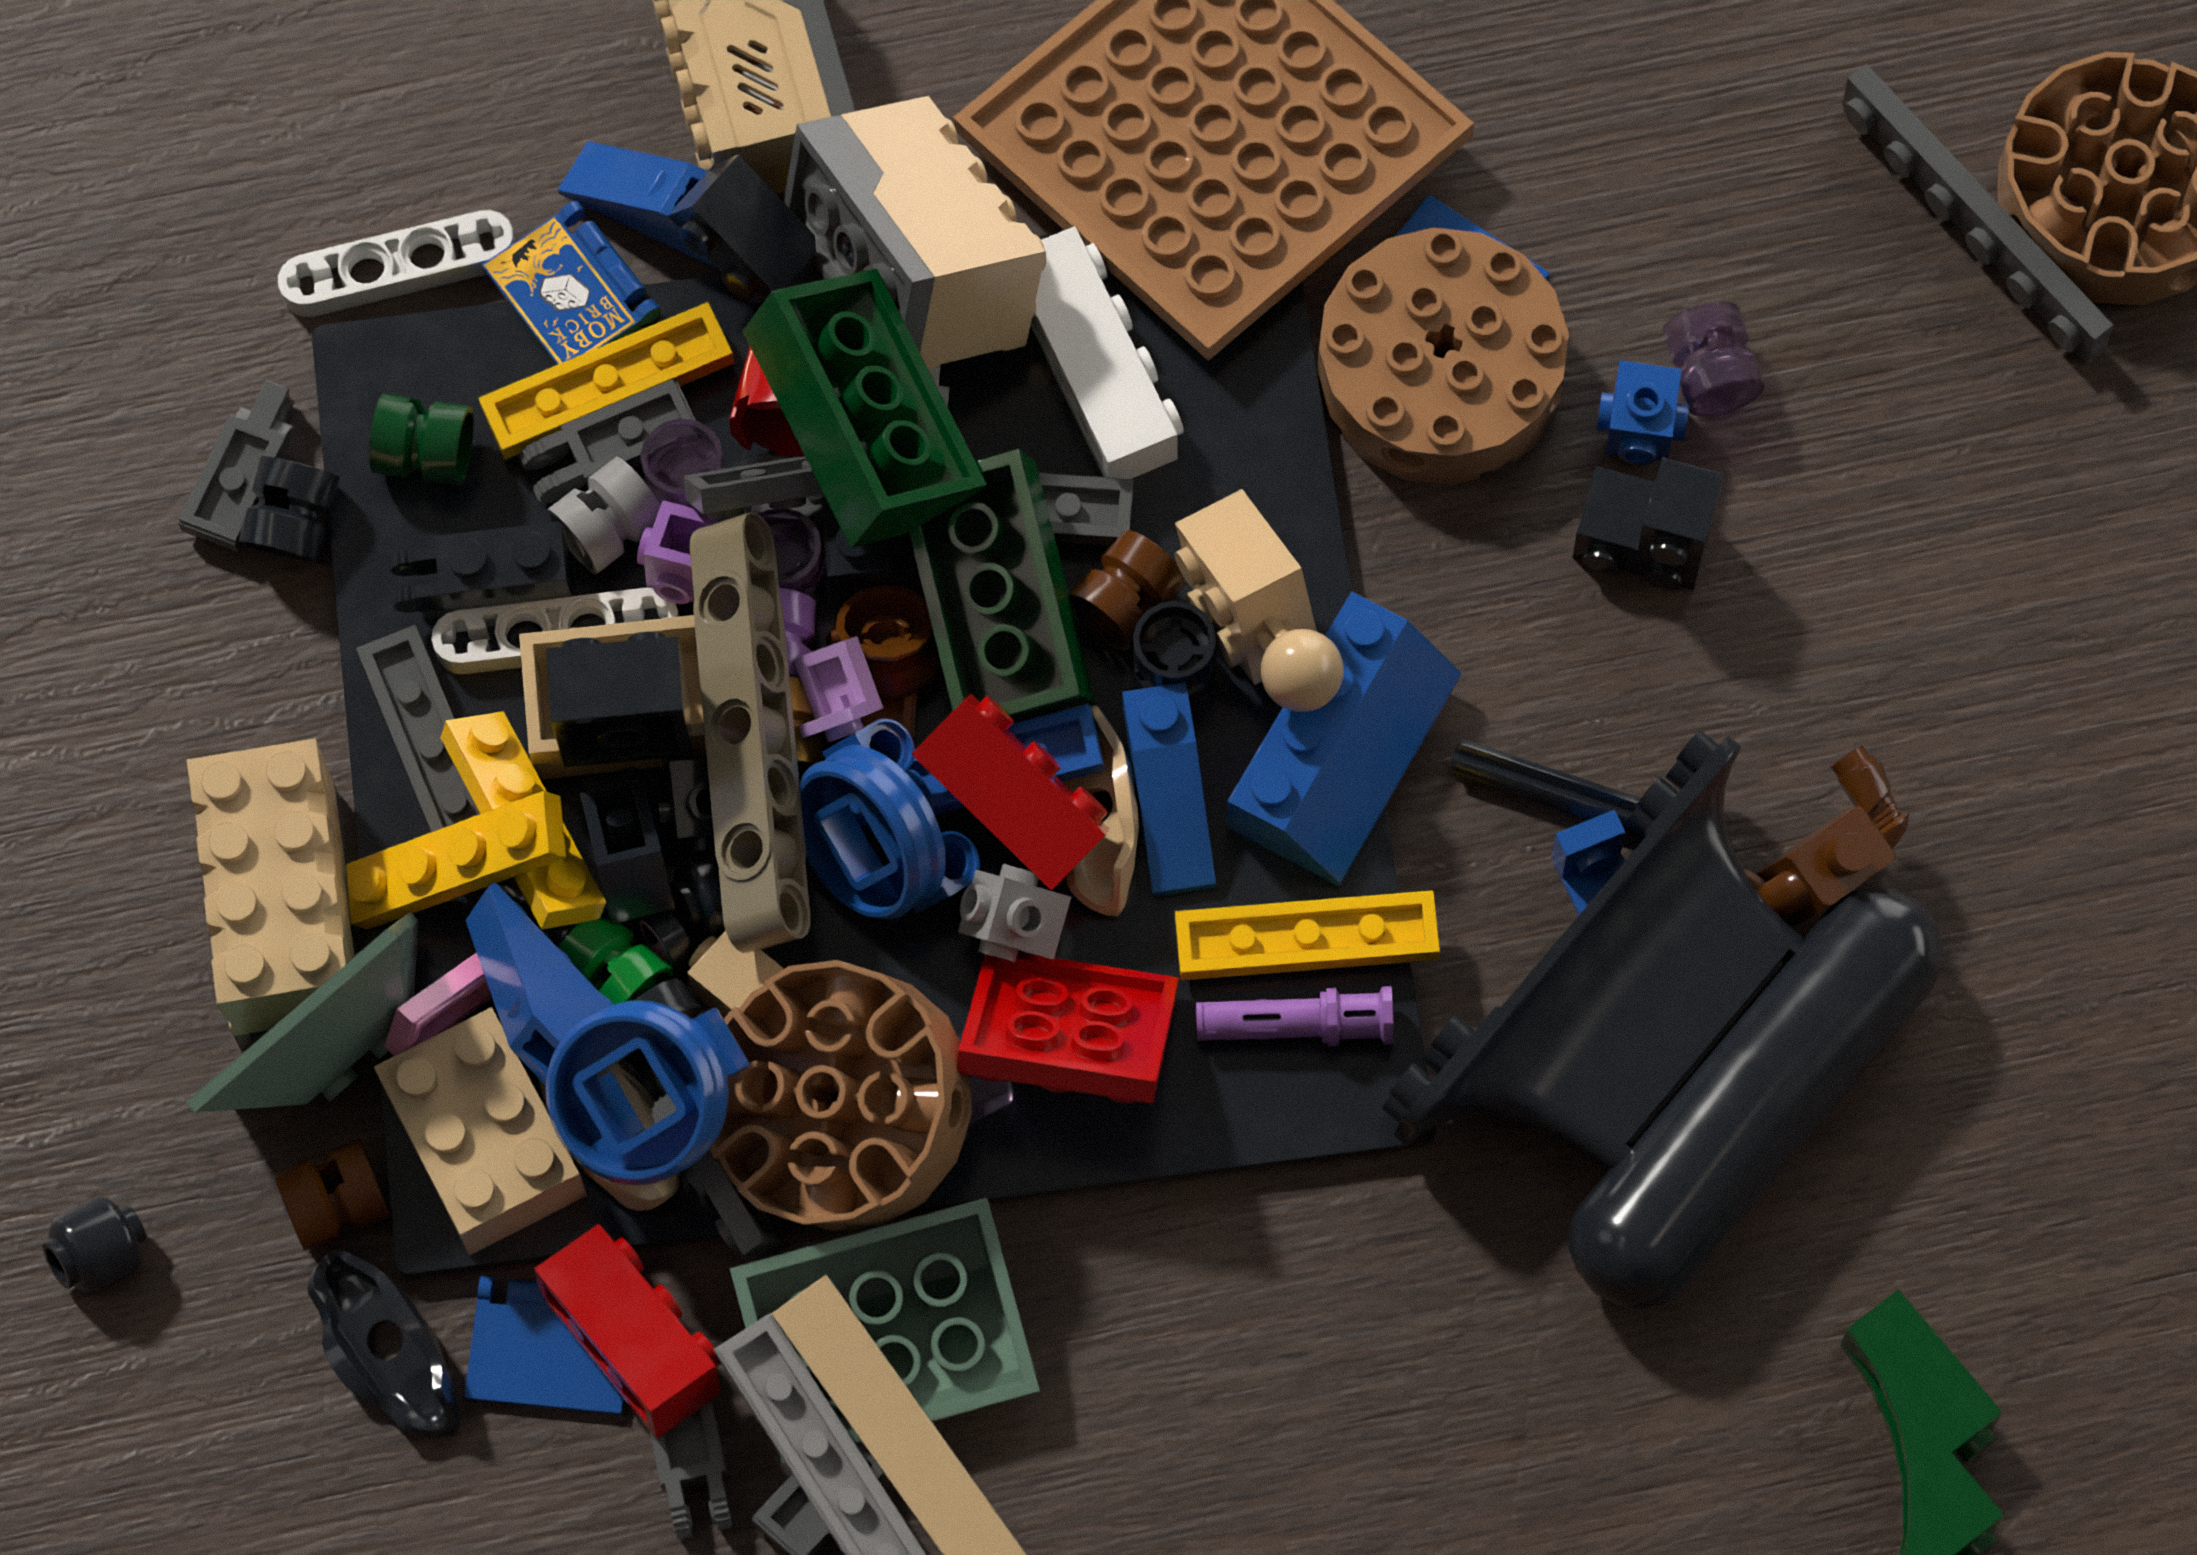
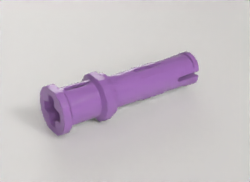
(1300, 1018)

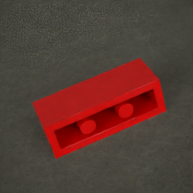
(1013, 789)
(630, 1329)

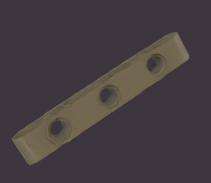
(749, 733)

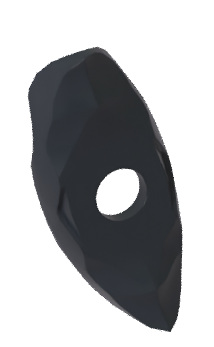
(412, 1385)

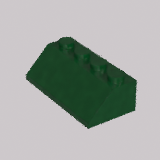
(862, 405)

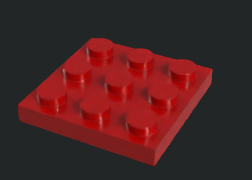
(1068, 1026)

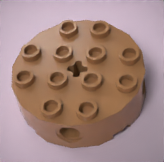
(2109, 176)
(1455, 299)
(896, 1109)

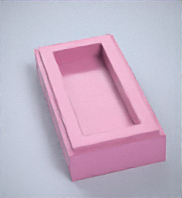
(439, 1006)

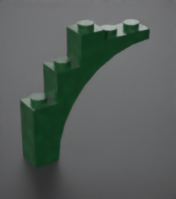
(1932, 1418)

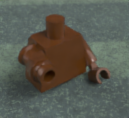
(1840, 851)

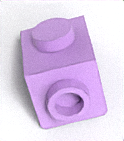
(837, 689)

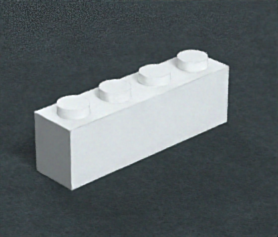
(1098, 365)

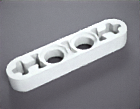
(394, 252)
(548, 614)

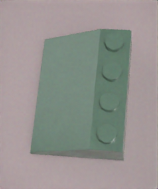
(928, 1298)

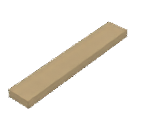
(892, 1424)

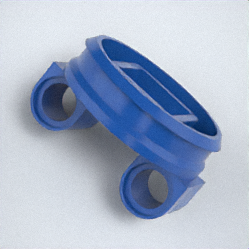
(923, 861)
(597, 1118)

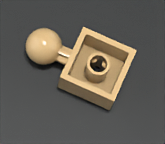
(1257, 603)

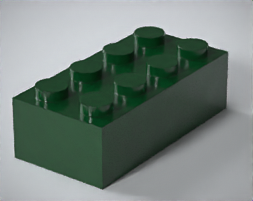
(1002, 596)

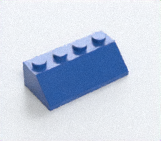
(1335, 768)

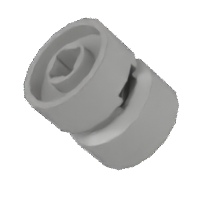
(605, 515)

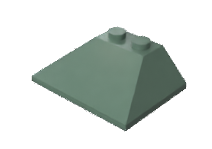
(325, 1033)

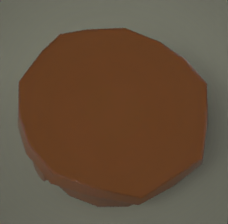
(894, 637)

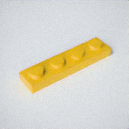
(537, 406)
(501, 773)
(456, 860)
(1307, 935)

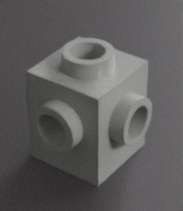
(1012, 914)

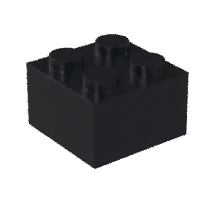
(619, 700)

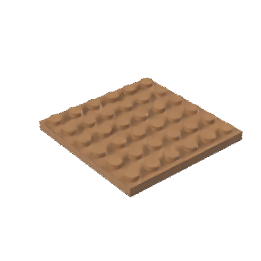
(1213, 146)

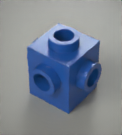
(1643, 413)

